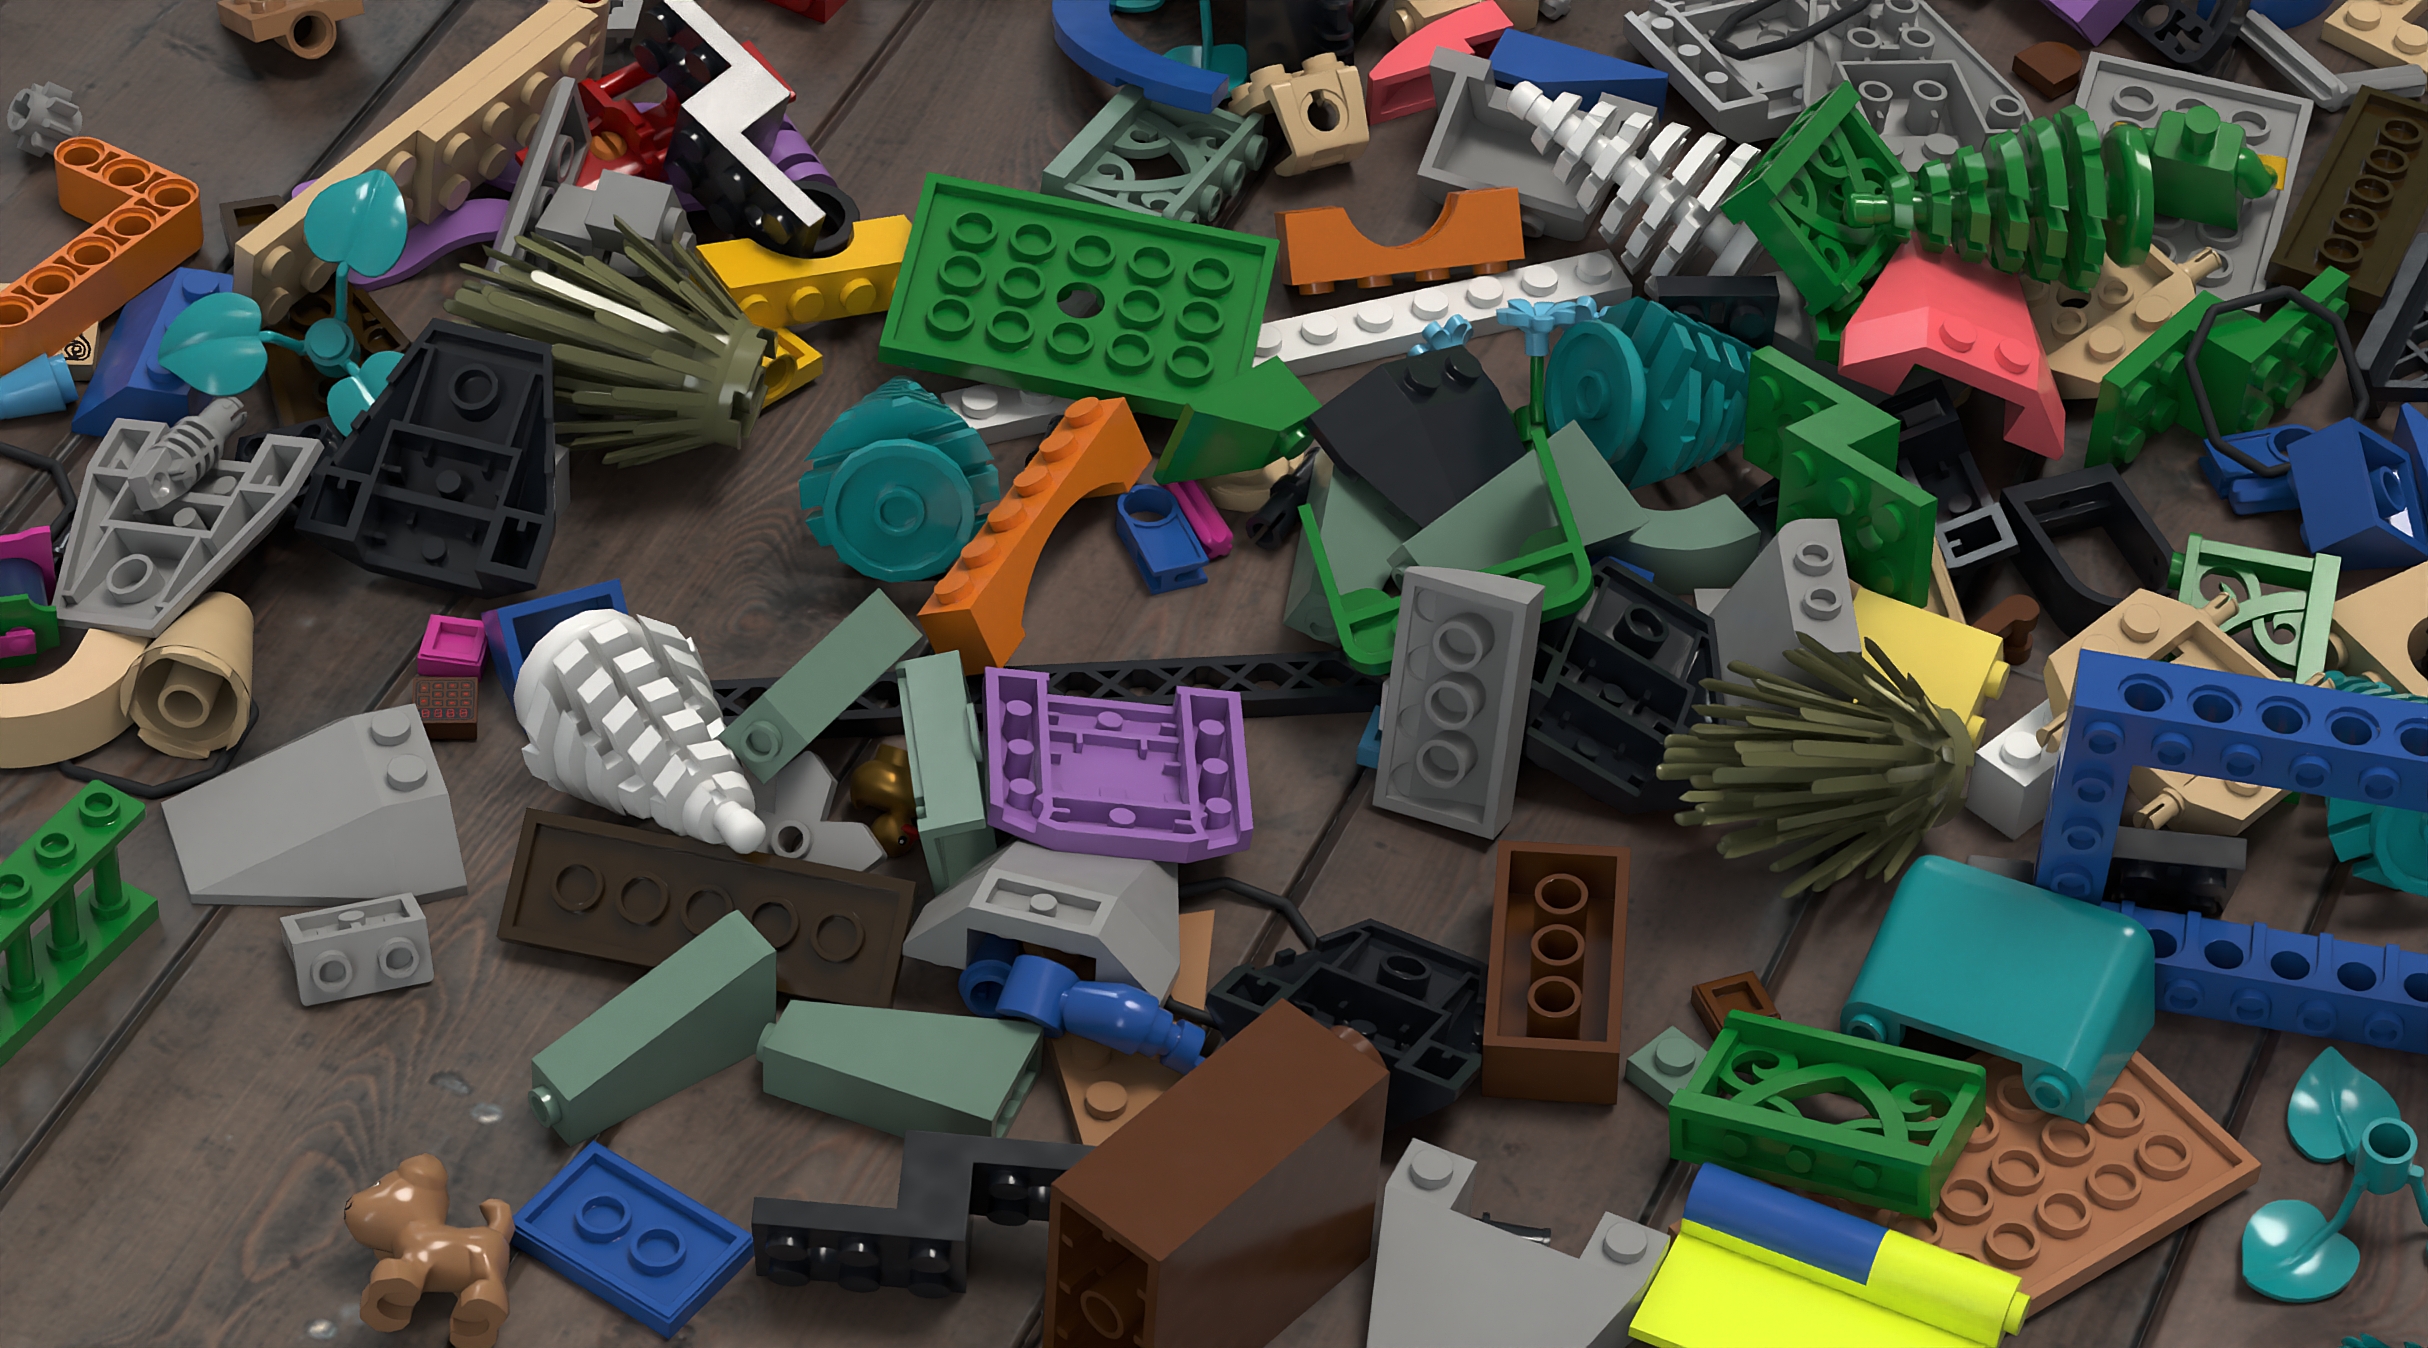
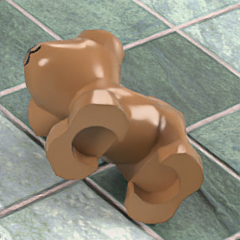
(418, 1253)

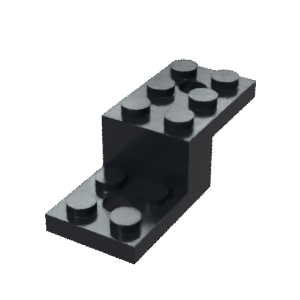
(725, 128)
(930, 1233)

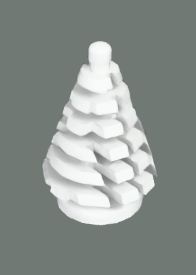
(1644, 181)
(634, 724)

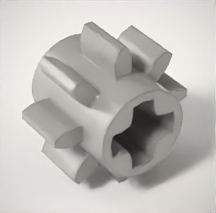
(43, 118)

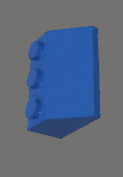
(128, 376)

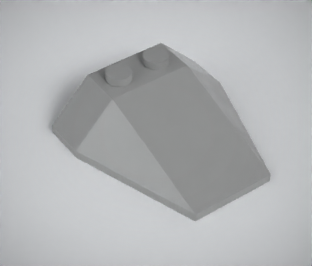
(146, 568)
(323, 820)

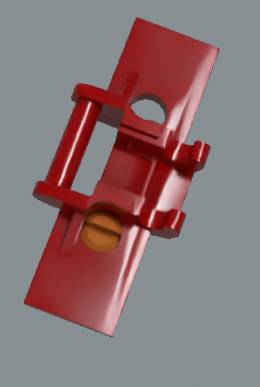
(624, 136)

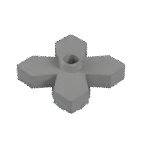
(803, 805)

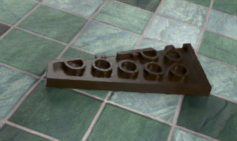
(293, 380)

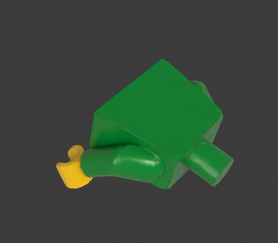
(2206, 168)

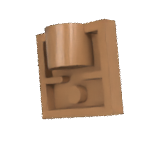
(277, 18)

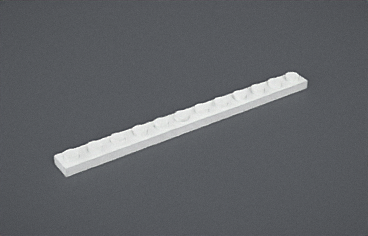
(1342, 334)

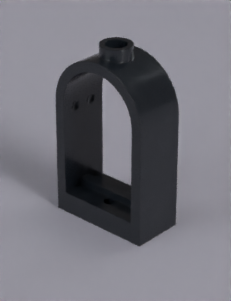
(2074, 504)

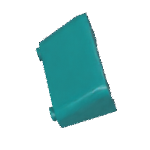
(2011, 976)

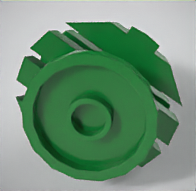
(2031, 203)

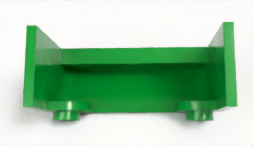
(1550, 557)

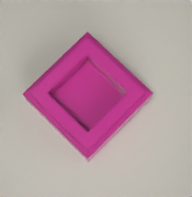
(453, 648)

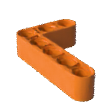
(140, 231)

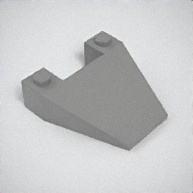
(1478, 1286)

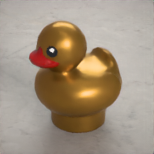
(888, 787)

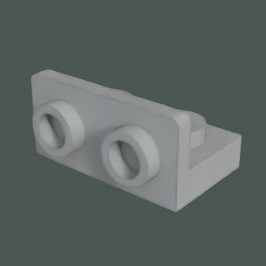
(358, 948)

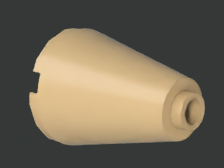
(194, 680)

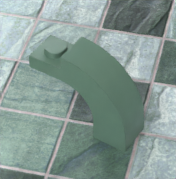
(1692, 546)

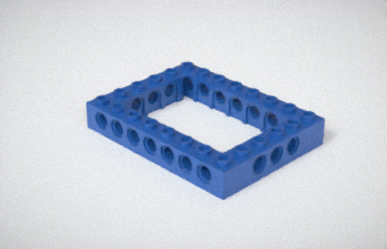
(2259, 735)

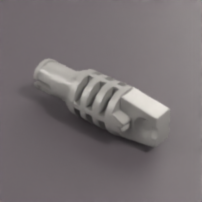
(185, 453)

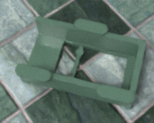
(945, 766)

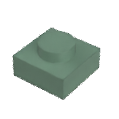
(1665, 1065)

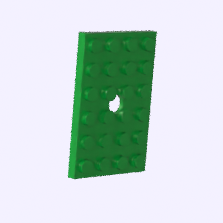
(996, 259)

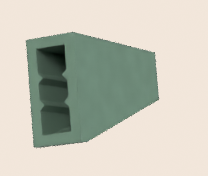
(1515, 505)
(1357, 543)
(820, 686)
(660, 1033)
(902, 1067)

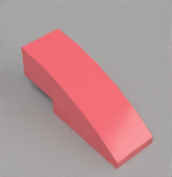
(1403, 78)

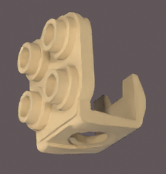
(1290, 95)

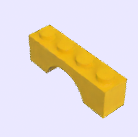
(796, 291)

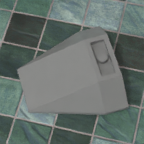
(1914, 78)
(1064, 901)

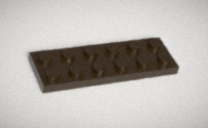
(2361, 201)
(649, 893)

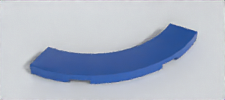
(1098, 46)

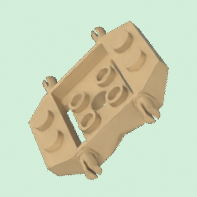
(2118, 318)
(2149, 629)

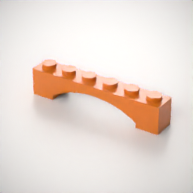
(984, 594)

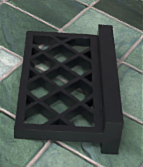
(2392, 337)

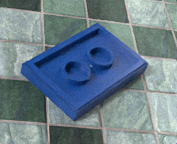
(631, 1239)

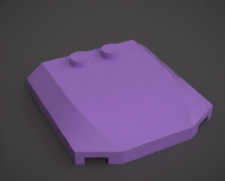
(1116, 771)

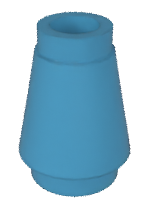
(37, 388)

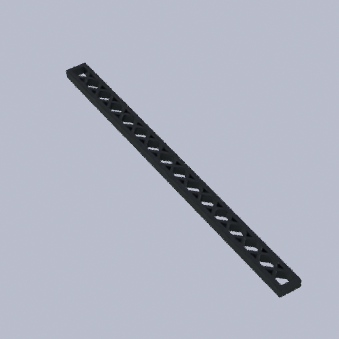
(1112, 680)

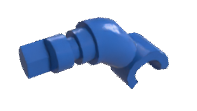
(1099, 1012)

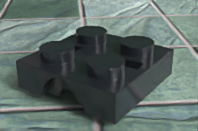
(1730, 304)
(2175, 869)

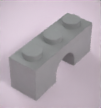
(649, 210)

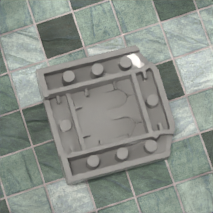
(1738, 98)

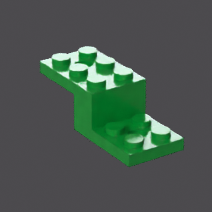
(2244, 367)
(1841, 465)

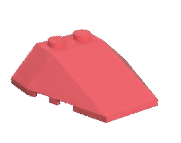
(1960, 324)

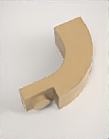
(71, 707)

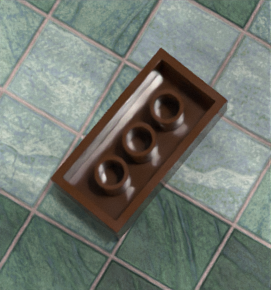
(1556, 972)

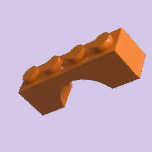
(1472, 229)

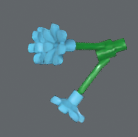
(1536, 324)

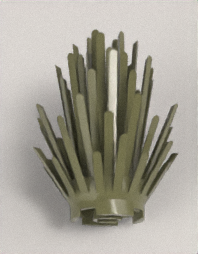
(629, 347)
(1838, 768)

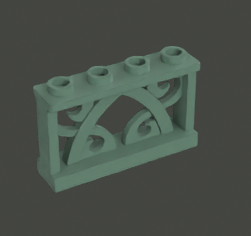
(1115, 133)

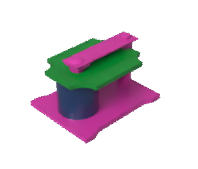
(26, 597)

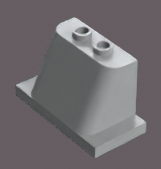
(1489, 147)
(1788, 588)

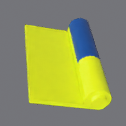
(1799, 1274)

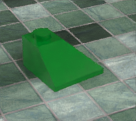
(1240, 426)

